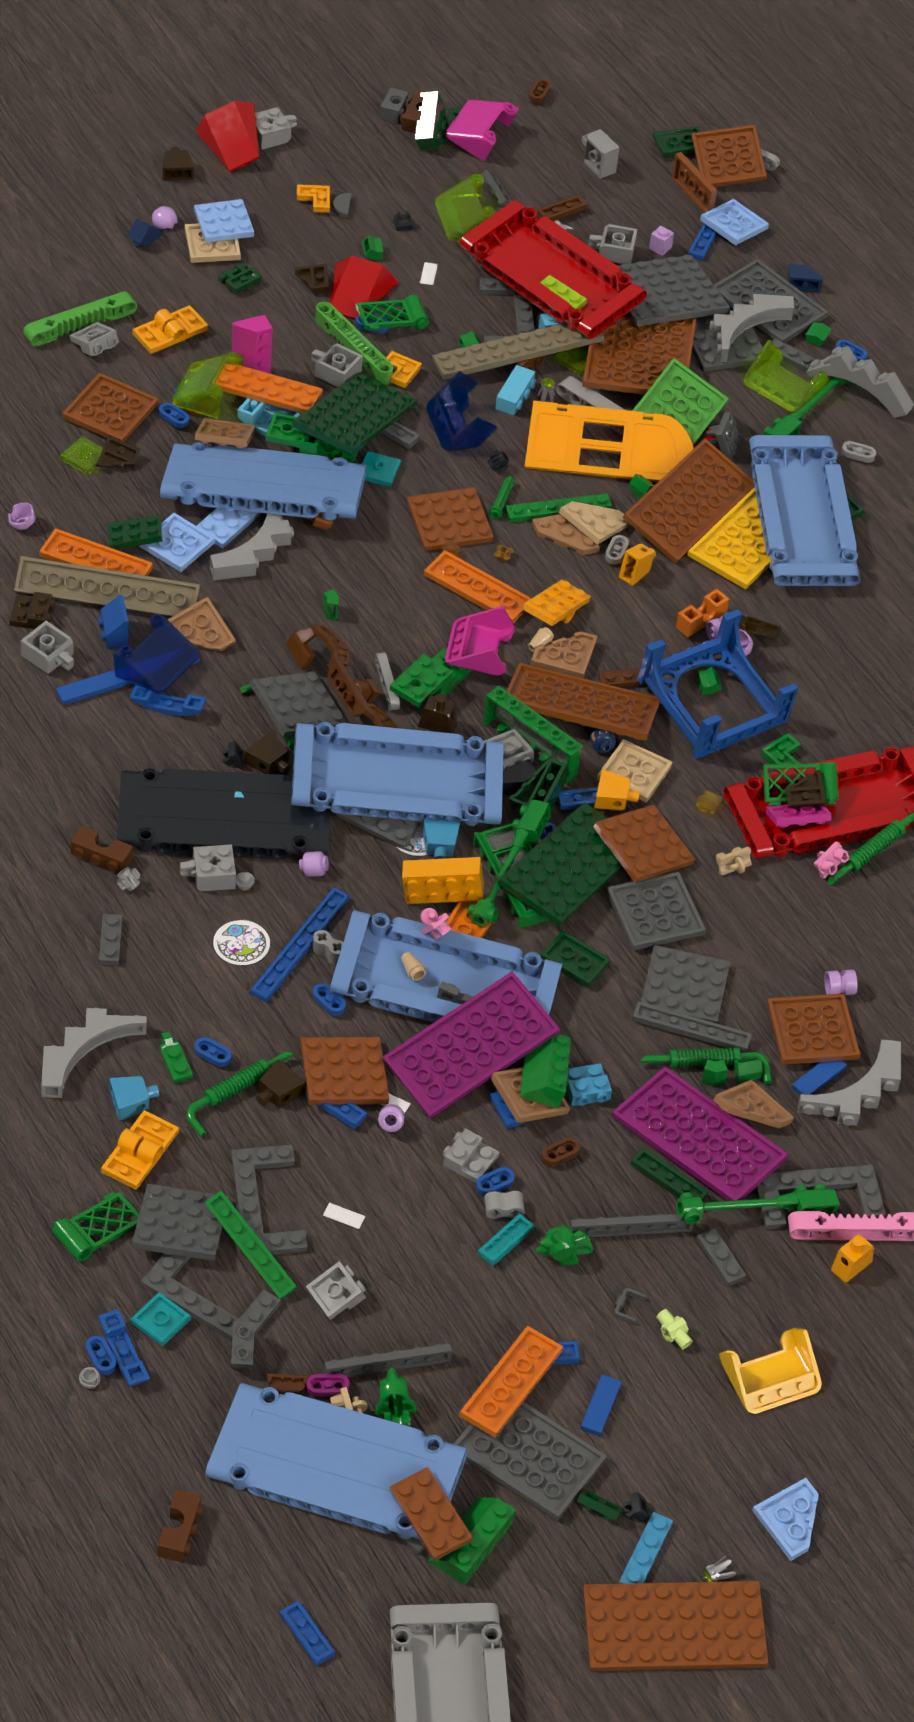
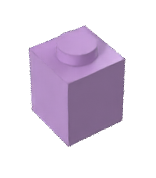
(661, 240)

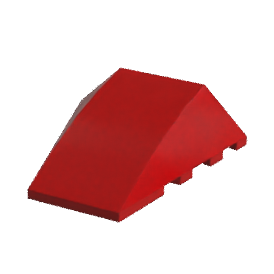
(231, 134)
(359, 282)

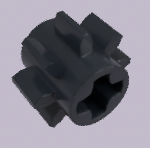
(498, 461)

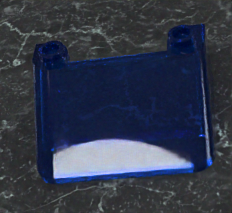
(157, 659)

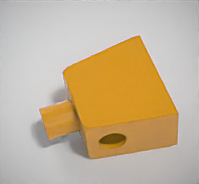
(636, 563)
(614, 792)
(857, 1253)

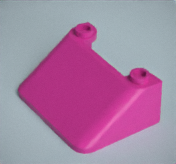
(473, 122)
(477, 639)

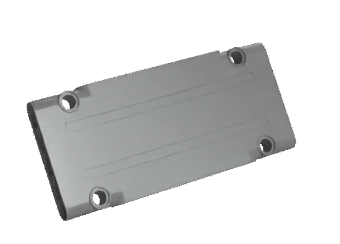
(448, 1663)

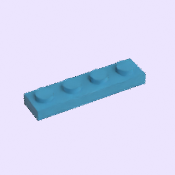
(646, 1549)

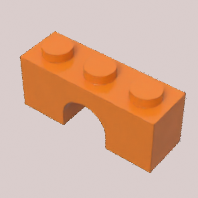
(693, 620)

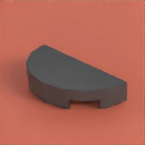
(342, 204)

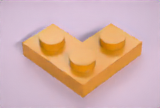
(318, 194)
(404, 369)

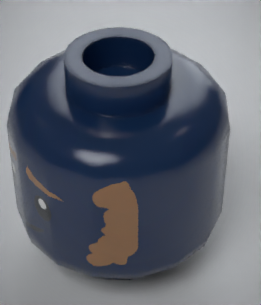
(602, 739)

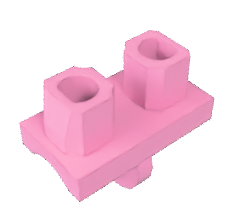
(829, 860)
(435, 924)

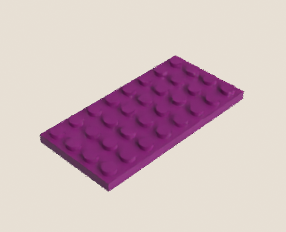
(471, 1044)
(700, 1135)

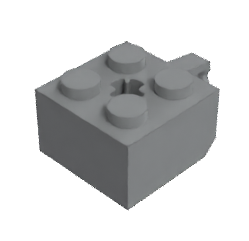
(273, 127)
(600, 153)
(616, 243)
(337, 364)
(48, 648)
(211, 867)

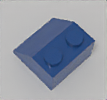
(114, 623)

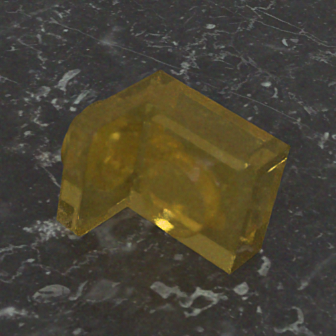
(708, 803)

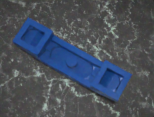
(167, 704)
(122, 1348)

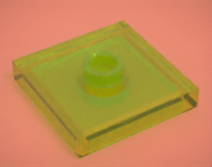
(573, 359)
(82, 455)

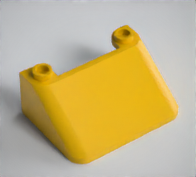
(776, 1376)

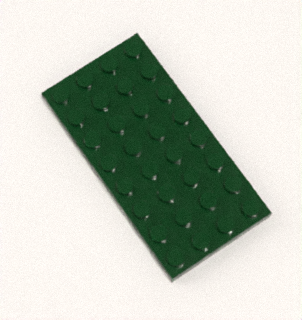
(355, 413)
(564, 867)

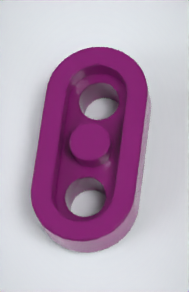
(327, 1384)

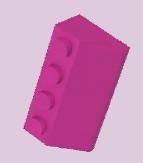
(254, 341)

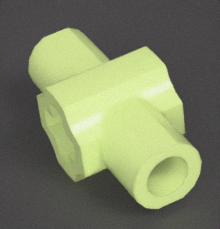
(674, 1329)

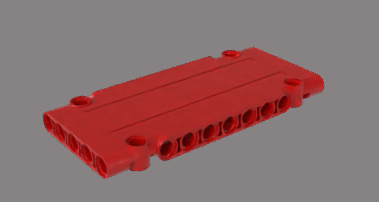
(528, 248)
(870, 792)

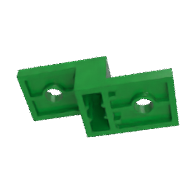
(302, 440)
(429, 677)

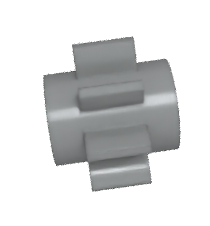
(128, 878)

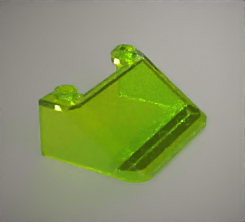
(461, 209)
(778, 383)
(197, 387)

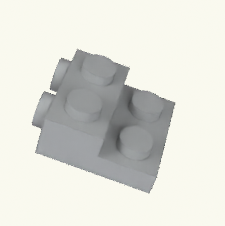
(95, 338)
(514, 748)
(469, 1155)
(336, 1290)

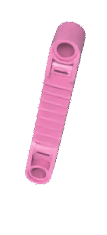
(805, 1226)

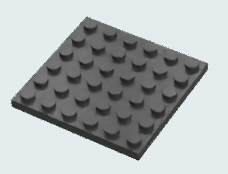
(674, 289)

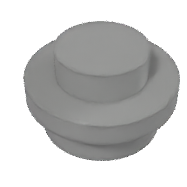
(244, 880)
(89, 1377)

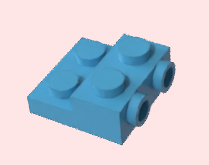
(588, 1085)

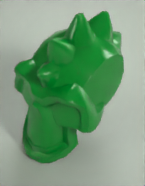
(565, 1245)
(395, 1399)

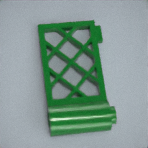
(411, 310)
(829, 779)
(76, 1238)

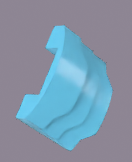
(261, 414)

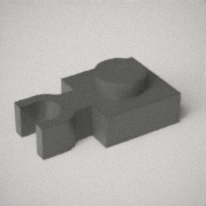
(451, 993)

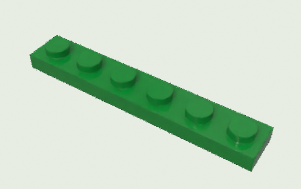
(541, 509)
(251, 1245)

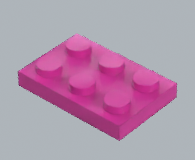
(800, 816)

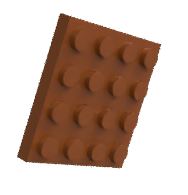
(729, 155)
(110, 408)
(449, 518)
(644, 843)
(813, 1029)
(344, 1070)

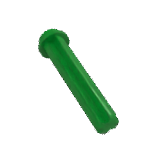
(496, 511)

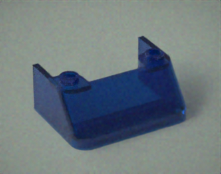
(447, 418)

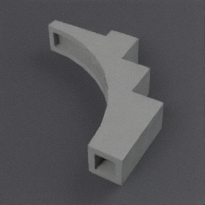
(760, 310)
(865, 374)
(246, 558)
(78, 1041)
(865, 1093)

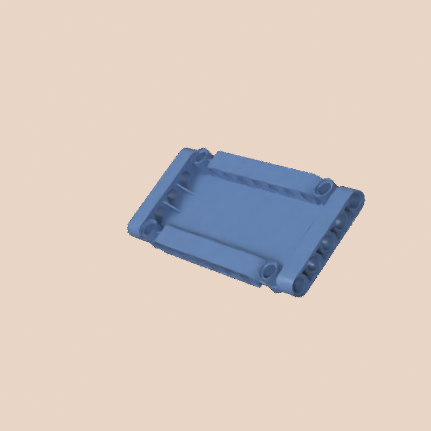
(264, 476)
(804, 510)
(397, 773)
(373, 963)
(327, 1458)

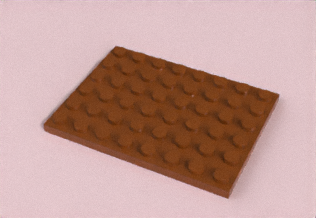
(637, 355)

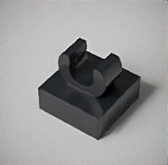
(403, 221)
(234, 754)
(639, 1507)

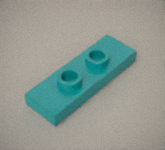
(506, 1239)

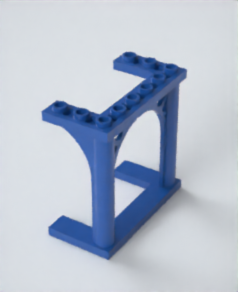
(728, 645)

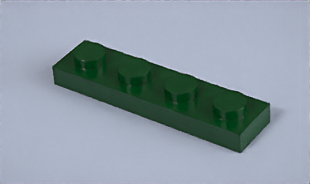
(666, 1175)

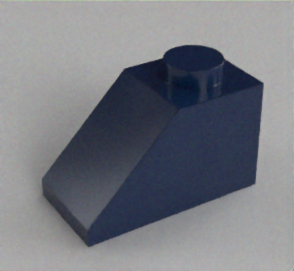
(144, 233)
(804, 278)

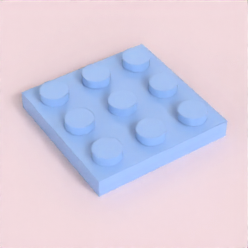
(223, 220)
(734, 222)
(181, 543)

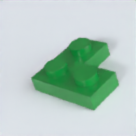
(780, 750)

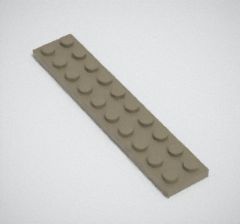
(510, 350)
(101, 586)

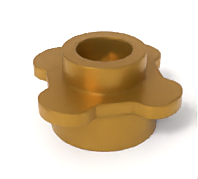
(503, 553)

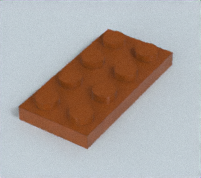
(693, 183)
(430, 1513)

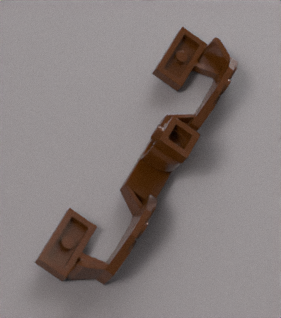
(355, 694)

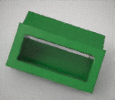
(373, 248)
(817, 333)
(469, 339)
(640, 486)
(331, 604)
(708, 681)
(748, 1069)
(714, 1073)

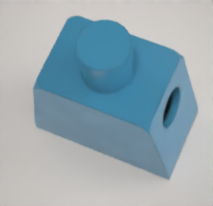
(440, 837)
(131, 1095)

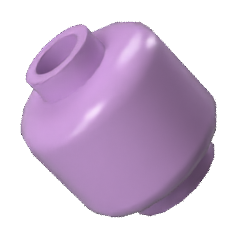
(314, 864)
(386, 1122)

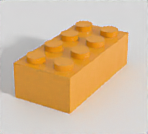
(443, 880)

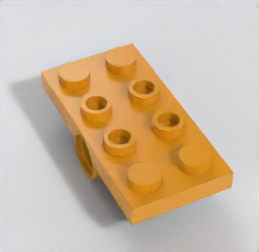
(169, 328)
(557, 603)
(139, 1149)

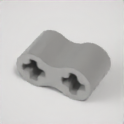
(327, 946)
(504, 1204)

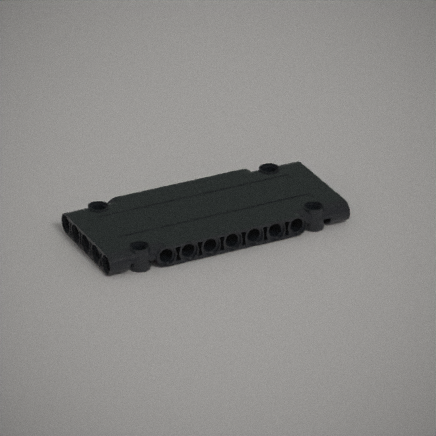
(199, 809)

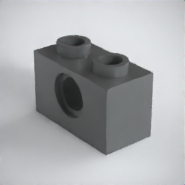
(394, 105)
(242, 1345)

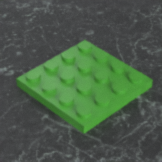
(684, 398)

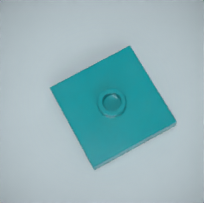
(381, 468)
(160, 1319)

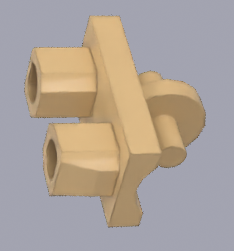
(734, 861)
(343, 1400)

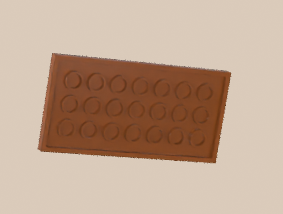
(689, 500)
(584, 701)
(674, 1626)

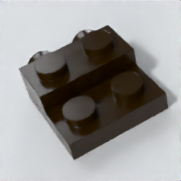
(32, 610)

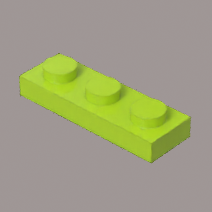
(572, 297)

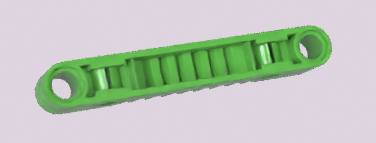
(336, 324)
(40, 333)

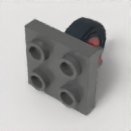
(723, 435)

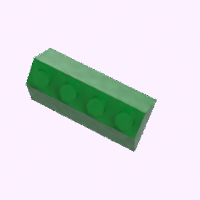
(546, 1072)
(487, 1523)

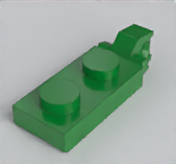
(174, 1059)

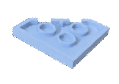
(790, 1517)

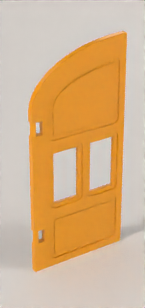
(646, 449)

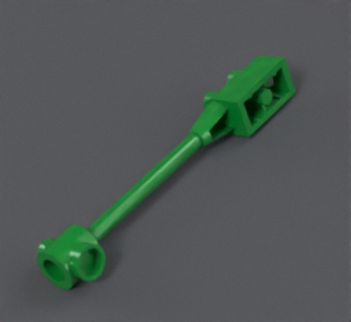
(791, 423)
(527, 829)
(801, 1199)

